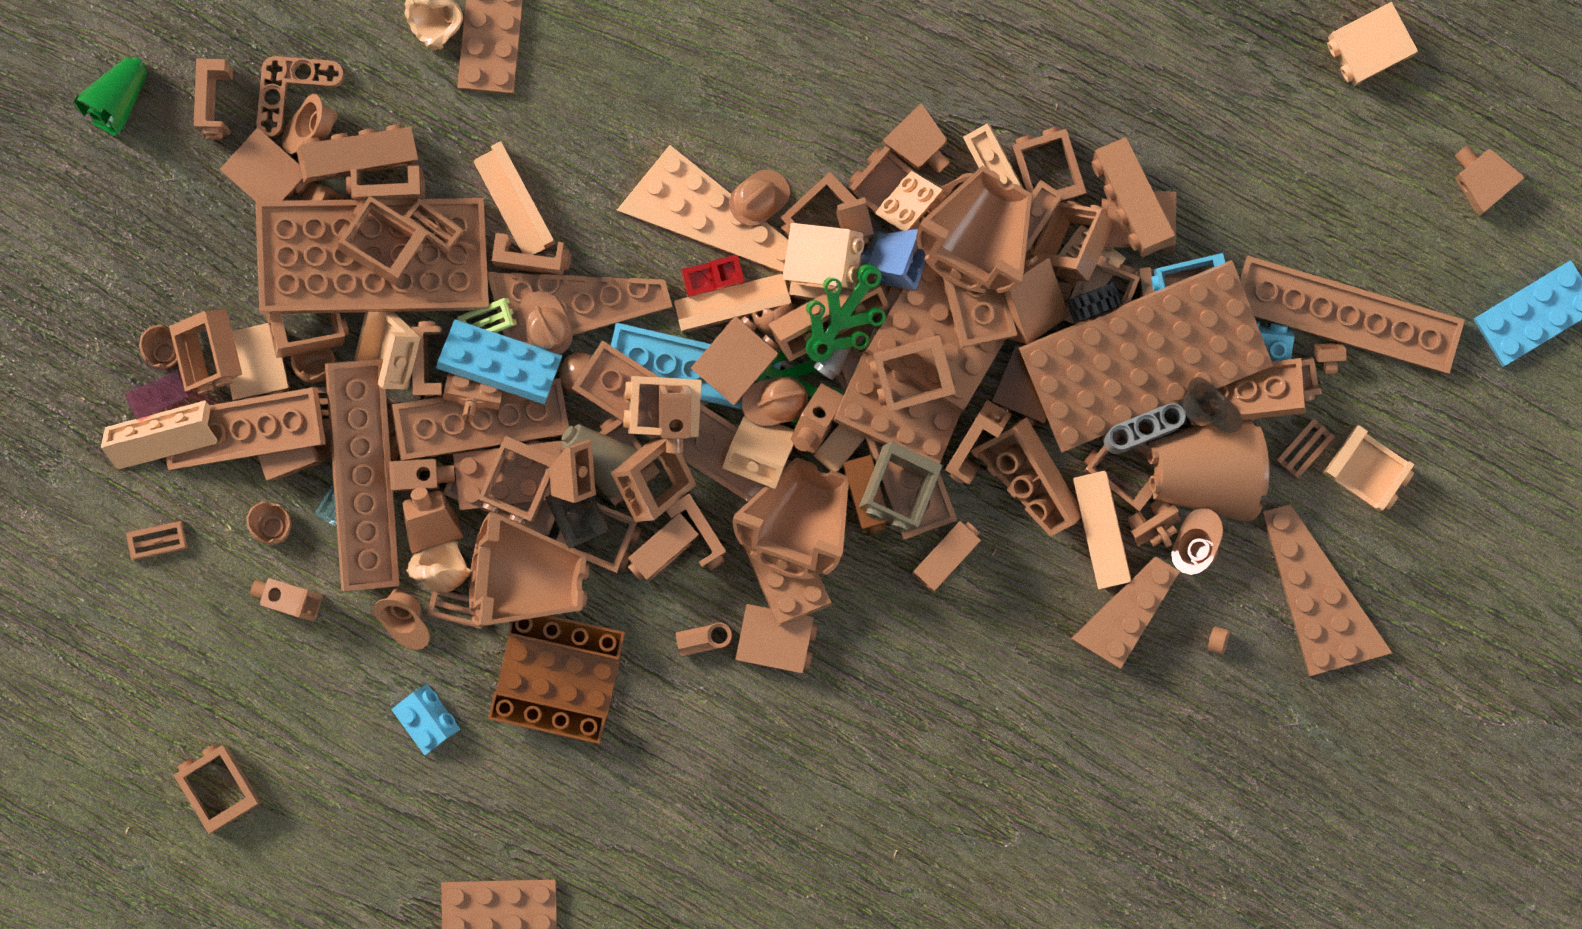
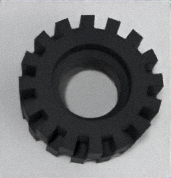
(1094, 302)

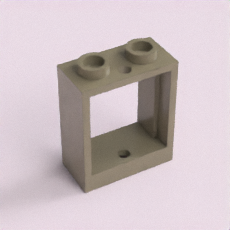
(913, 462)

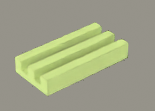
(506, 313)

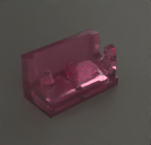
(156, 394)

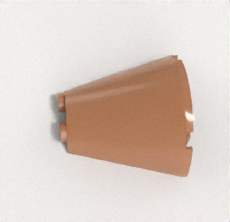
(979, 234)
(1212, 469)
(798, 524)
(523, 574)

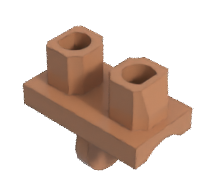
(1157, 528)

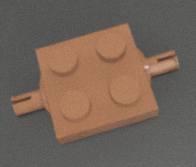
(471, 395)

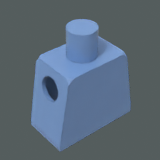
(897, 259)

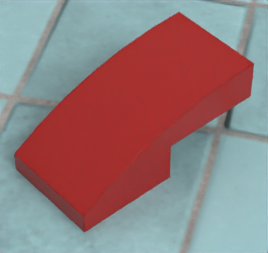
(712, 275)

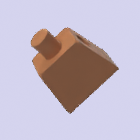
(918, 141)
(1485, 178)
(674, 404)
(813, 431)
(406, 475)
(430, 520)
(287, 598)

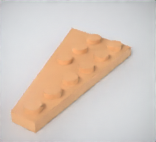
(695, 206)

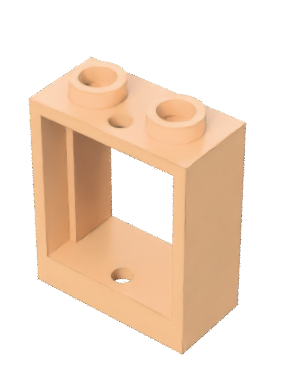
(632, 392)

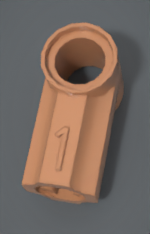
(701, 639)

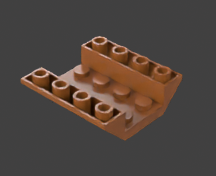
(558, 677)

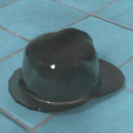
(1209, 407)

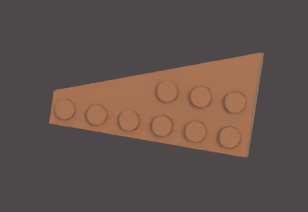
(587, 301)
(1323, 610)

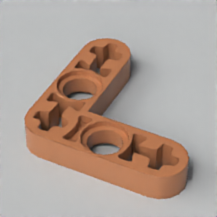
(288, 77)

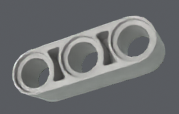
(1154, 419)

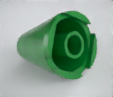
(113, 95)

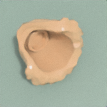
(433, 20)
(439, 567)

